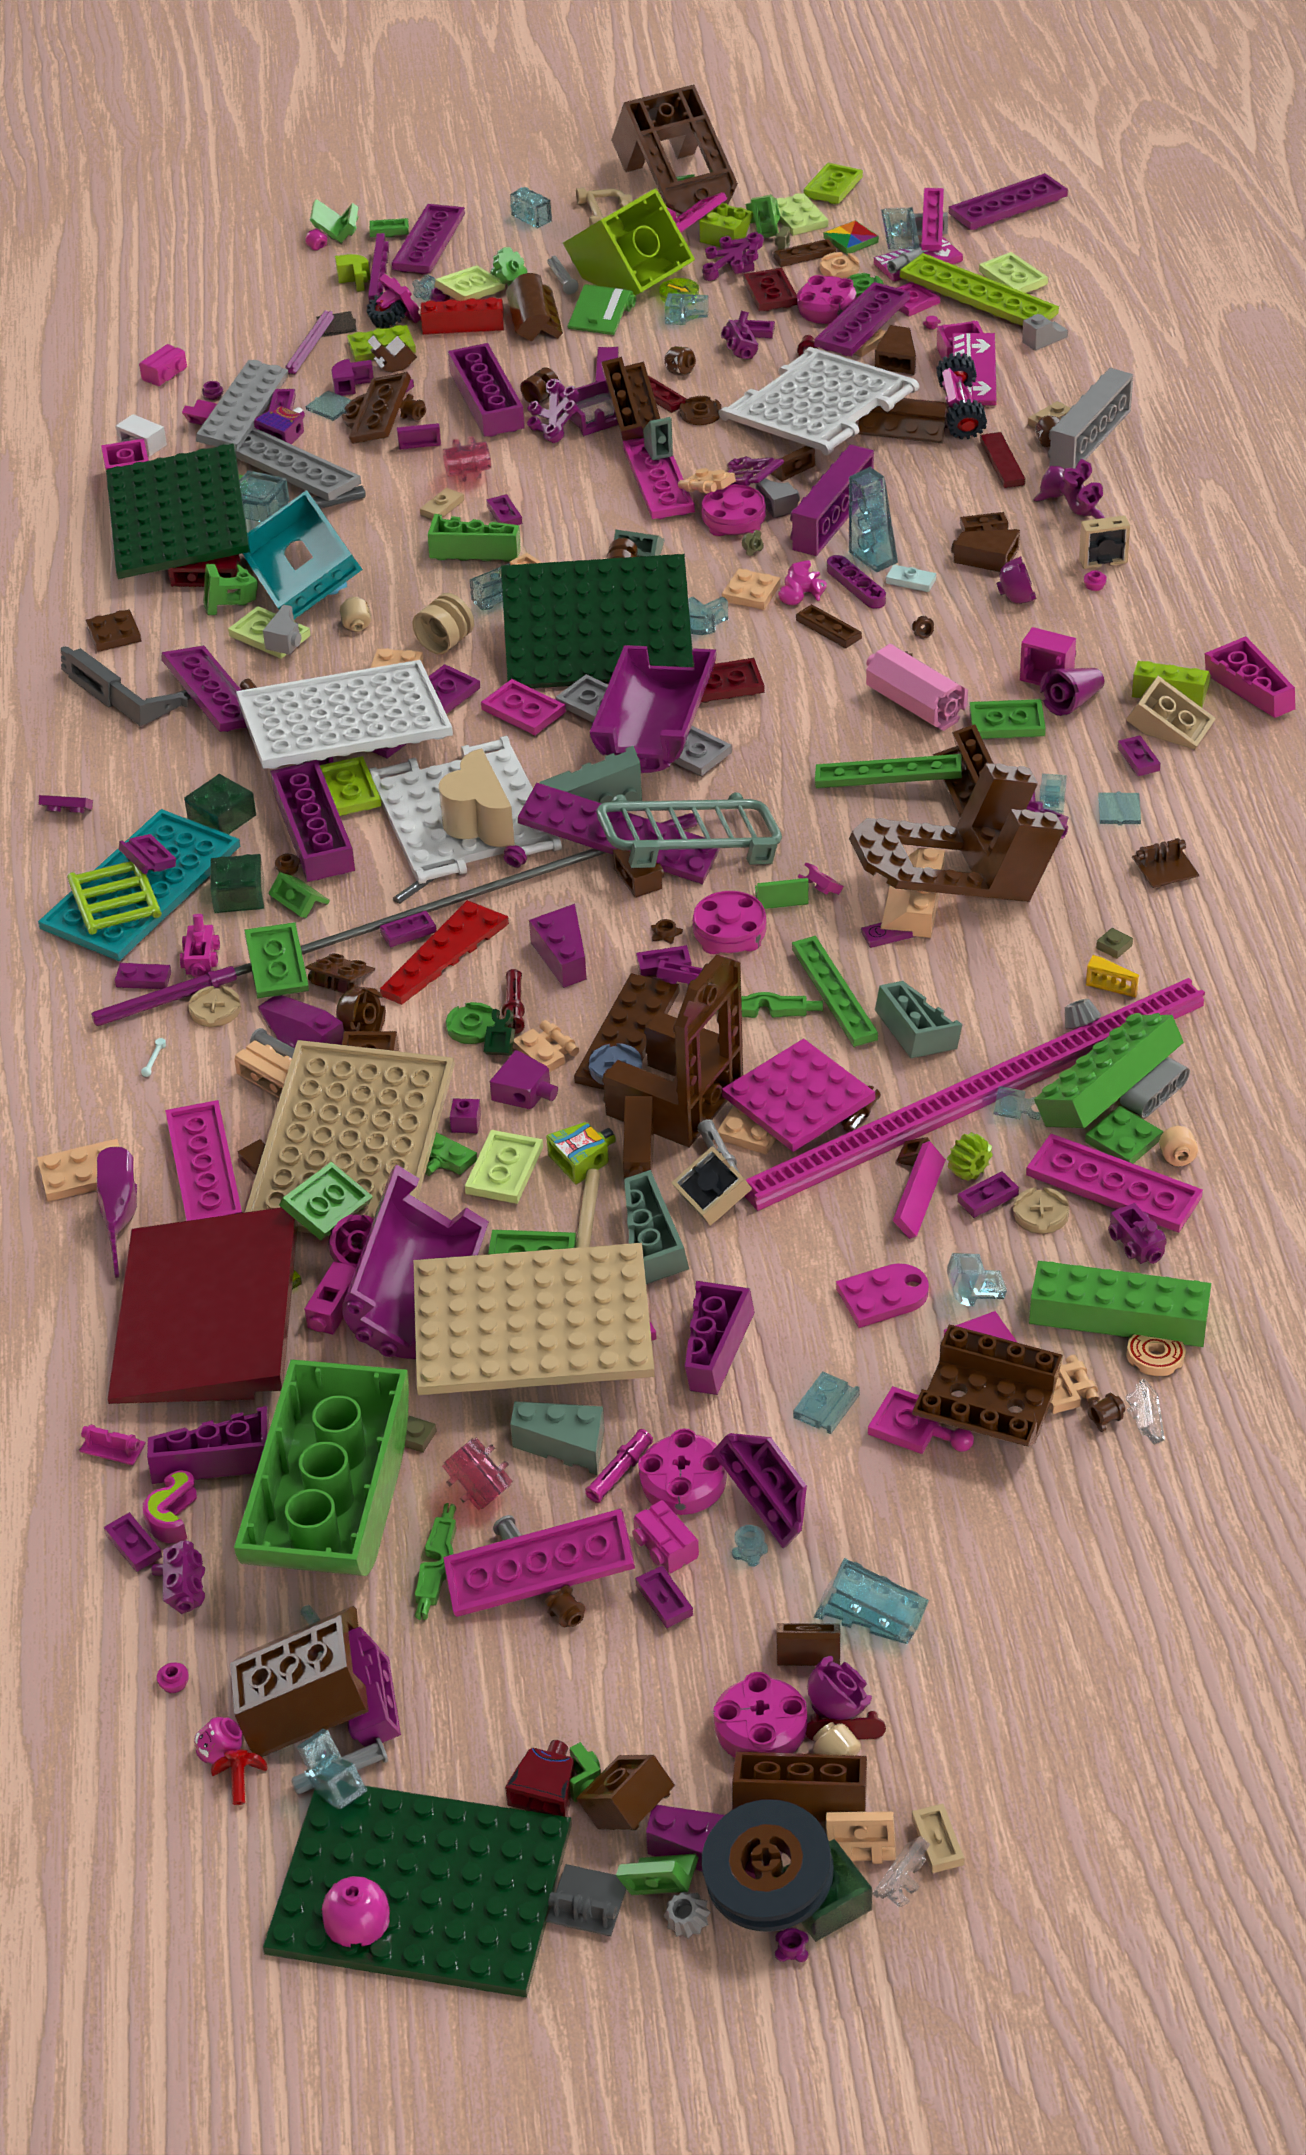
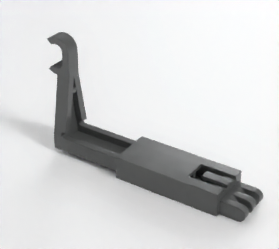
(108, 689)

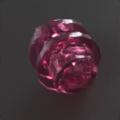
(466, 459)
(477, 1473)

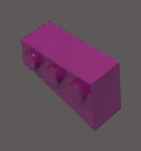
(560, 944)
(374, 1670)

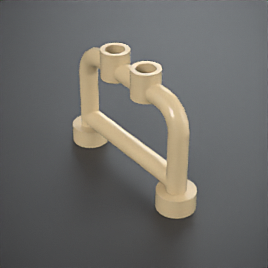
(583, 196)

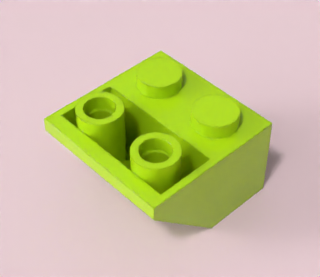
(722, 222)

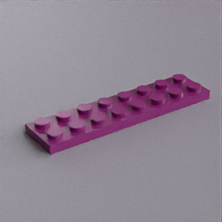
(577, 821)

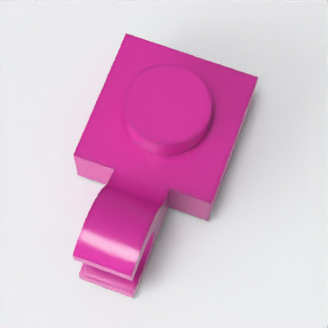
(823, 882)

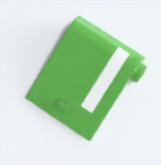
(601, 309)

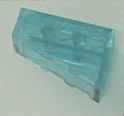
(872, 1602)

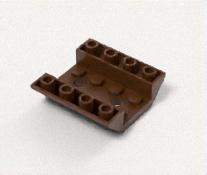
(994, 1378)
(299, 1692)

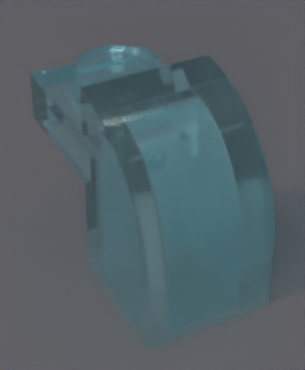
(705, 617)
(1053, 792)
(971, 1281)
(330, 1773)

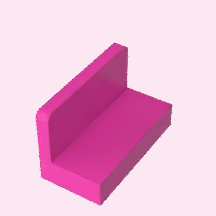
(198, 413)

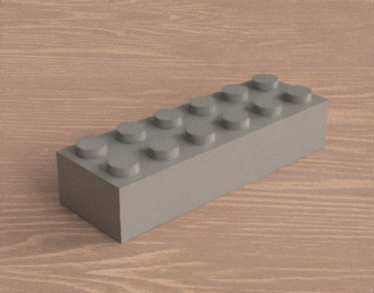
(1091, 419)

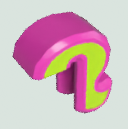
(164, 1505)

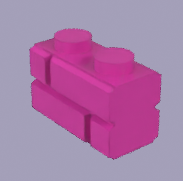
(163, 365)
(665, 1537)

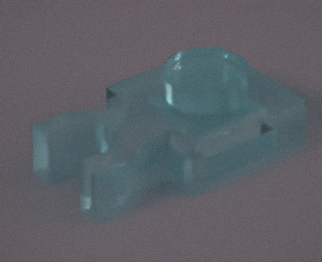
(1012, 1103)

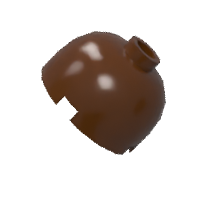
(361, 1010)

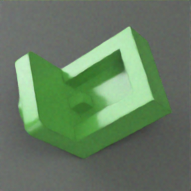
(586, 1767)

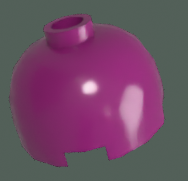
(1016, 582)
(837, 1690)

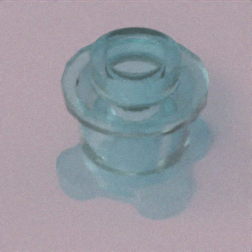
(423, 288)
(750, 1544)

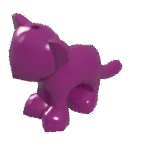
(1070, 483)

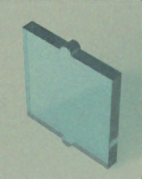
(329, 405)
(1119, 808)

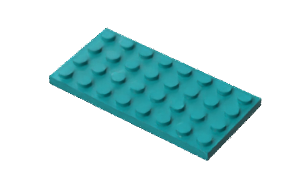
(191, 846)

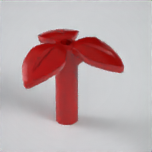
(237, 1761)

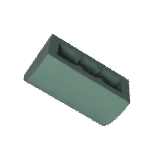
(646, 543)

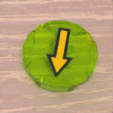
(678, 286)

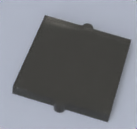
(341, 324)

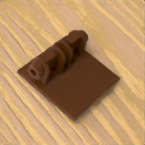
(1165, 863)
(337, 972)

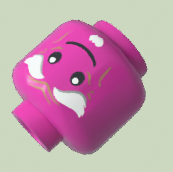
(216, 1738)

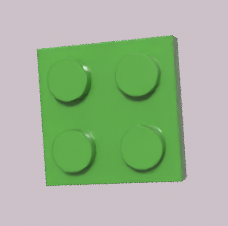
(1124, 1135)

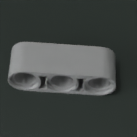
(1155, 1087)

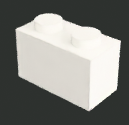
(140, 428)

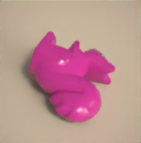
(800, 581)

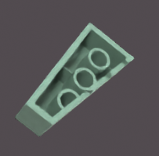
(604, 779)
(654, 1228)

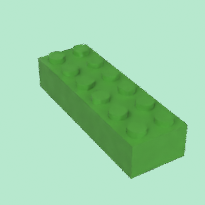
(1108, 1070)
(1119, 1303)

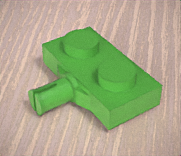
(449, 1155)

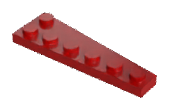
(452, 940)

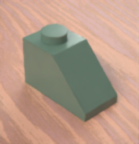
(658, 438)

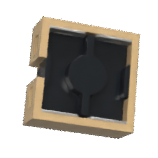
(1104, 541)
(711, 1185)

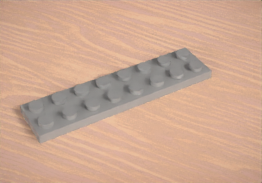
(241, 404)
(296, 465)
(700, 751)

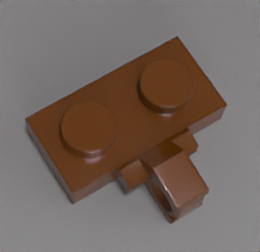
(984, 522)

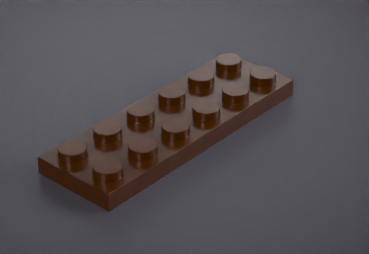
(625, 1023)

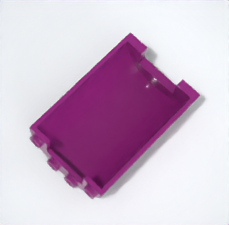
(650, 707)
(404, 1229)

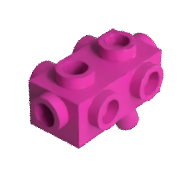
(199, 948)

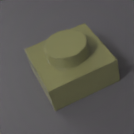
(782, 238)
(1114, 943)
(419, 1433)

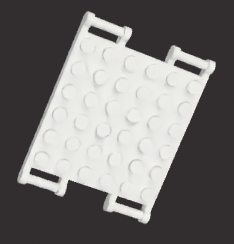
(819, 399)
(416, 817)

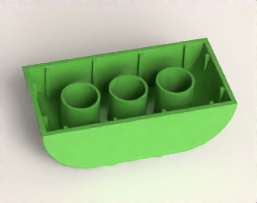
(327, 1469)

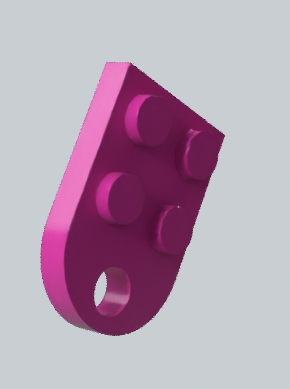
(883, 1293)

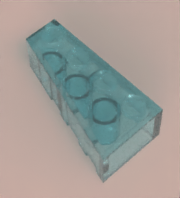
(870, 520)

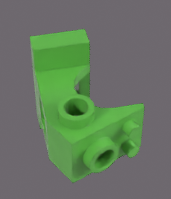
(765, 214)
(216, 589)

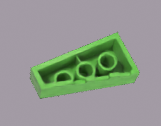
(472, 540)

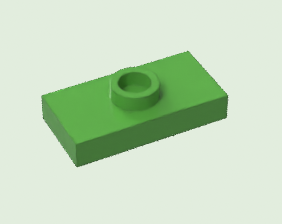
(390, 227)

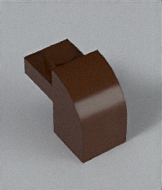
(394, 356)

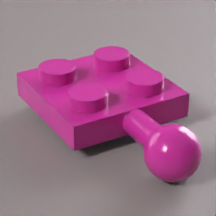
(898, 1426)

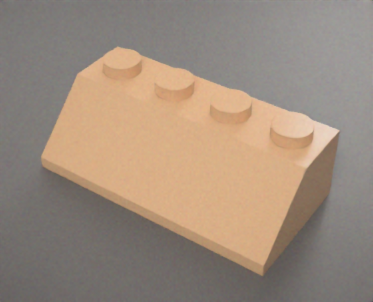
(914, 909)

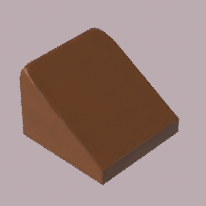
(910, 1151)

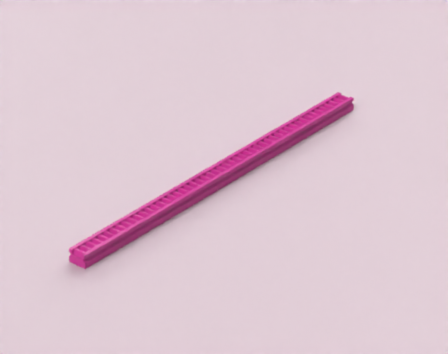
(957, 1100)

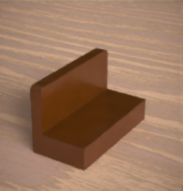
(795, 463)

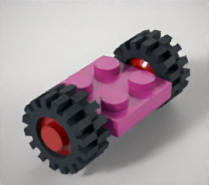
(964, 415)

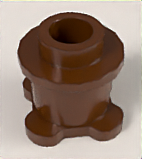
(412, 408)
(1106, 1410)
(565, 1607)

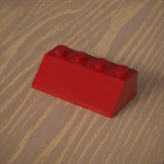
(462, 316)

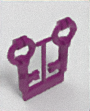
(769, 464)

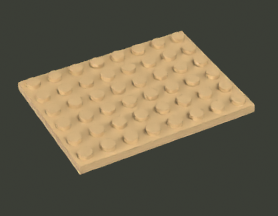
(352, 1110)
(531, 1319)

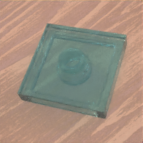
(900, 228)

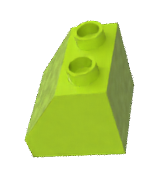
(631, 246)

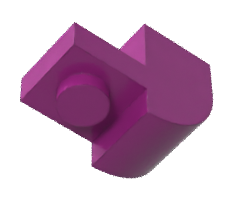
(347, 375)

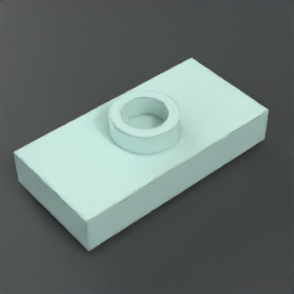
(911, 578)

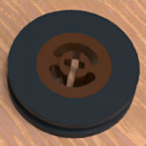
(775, 1897)

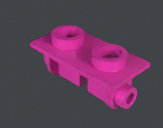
(111, 1445)

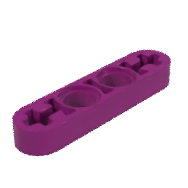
(871, 595)

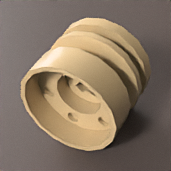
(443, 623)

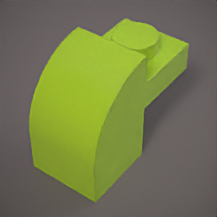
(353, 269)

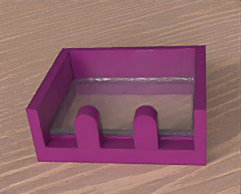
(594, 408)

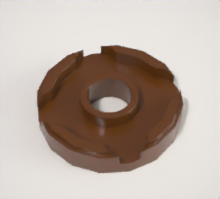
(700, 410)

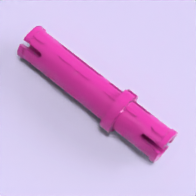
(626, 1457)

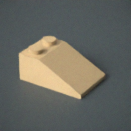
(1170, 715)

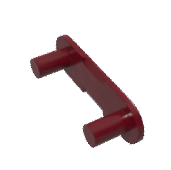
(862, 1728)

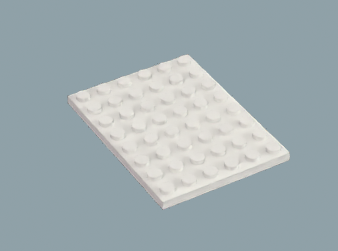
(343, 714)

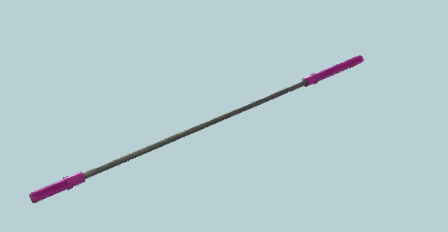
(230, 974)

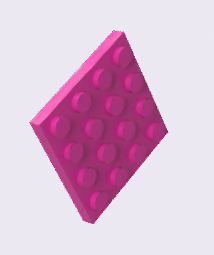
(798, 1094)

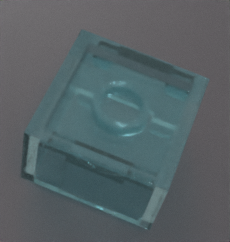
(263, 495)

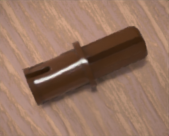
(854, 1120)

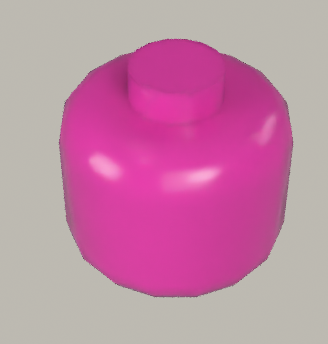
(316, 239)

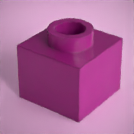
(465, 1115)

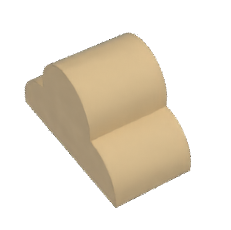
(476, 803)

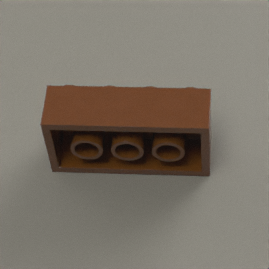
(808, 1780)

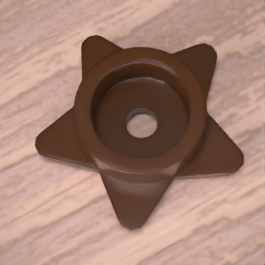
(665, 930)

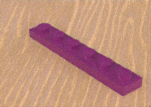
(379, 265)

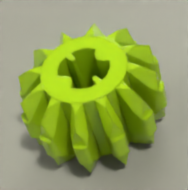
(969, 1156)

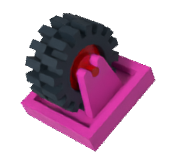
(392, 304)

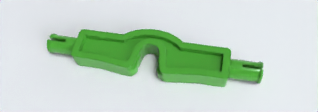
(778, 1005)
(434, 1573)

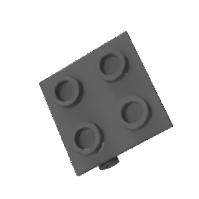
(586, 1900)

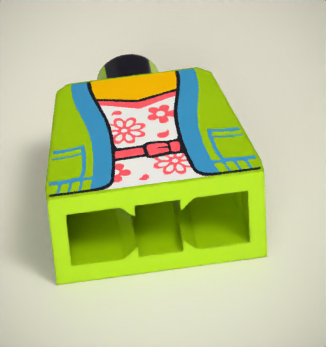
(579, 1149)

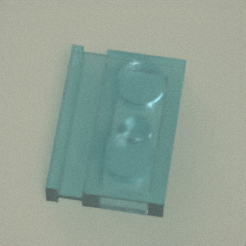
(826, 1402)

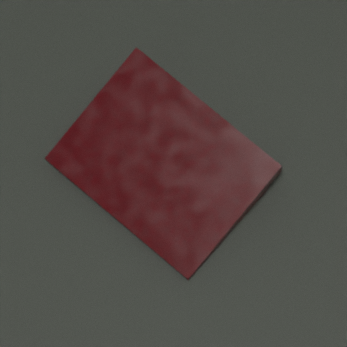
(205, 1309)

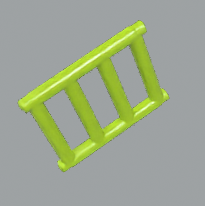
(87, 910)

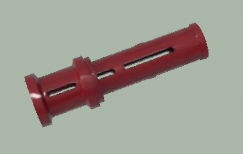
(513, 982)

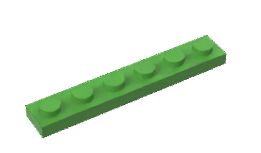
(888, 771)
(835, 991)

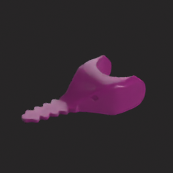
(116, 1193)

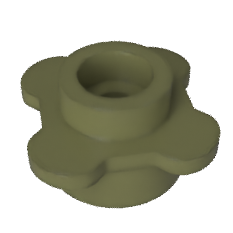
(752, 542)

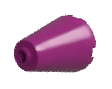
(1069, 688)

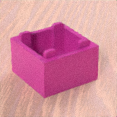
(945, 335)
(1043, 652)

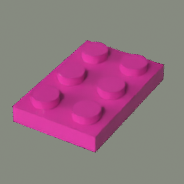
(523, 707)

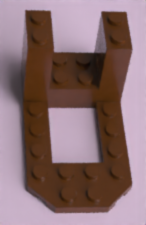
(684, 121)
(995, 833)
(694, 1055)

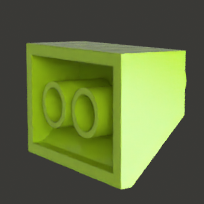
(1189, 681)

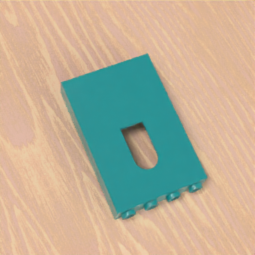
(315, 579)

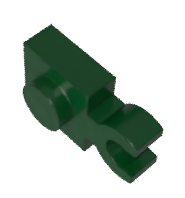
(500, 1037)

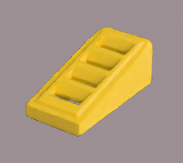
(1098, 976)

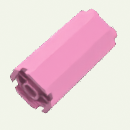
(916, 686)

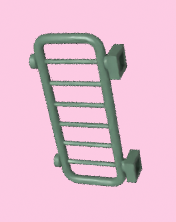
(645, 852)

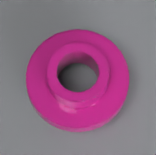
(1095, 580)
(175, 1683)

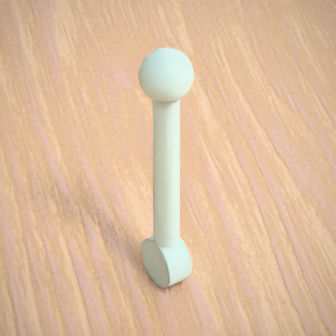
(160, 1043)

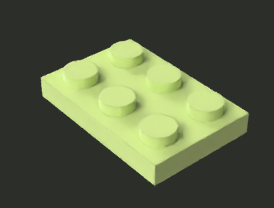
(800, 214)
(1013, 272)
(469, 283)
(251, 627)
(504, 1166)

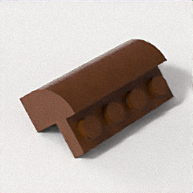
(533, 307)
(630, 396)
(907, 420)
(974, 756)

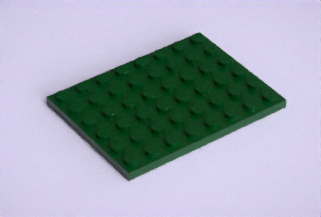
(176, 511)
(582, 612)
(458, 1879)

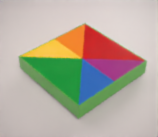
(851, 237)

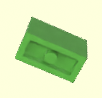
(782, 893)
(295, 894)
(658, 1874)

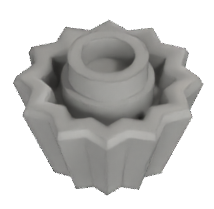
(1080, 1013)
(686, 1914)

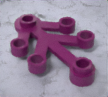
(752, 242)
(553, 431)

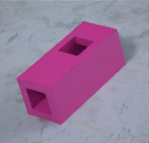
(326, 1304)

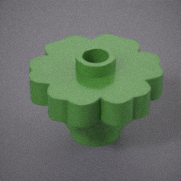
(507, 265)

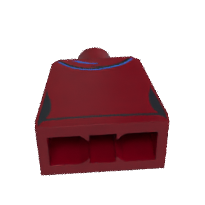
(542, 1781)

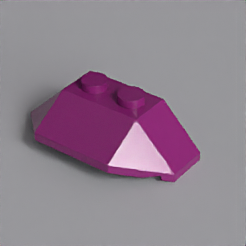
(766, 1482)

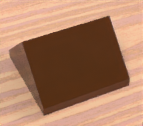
(807, 1643)

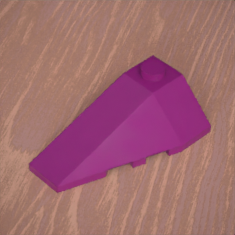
(300, 1021)

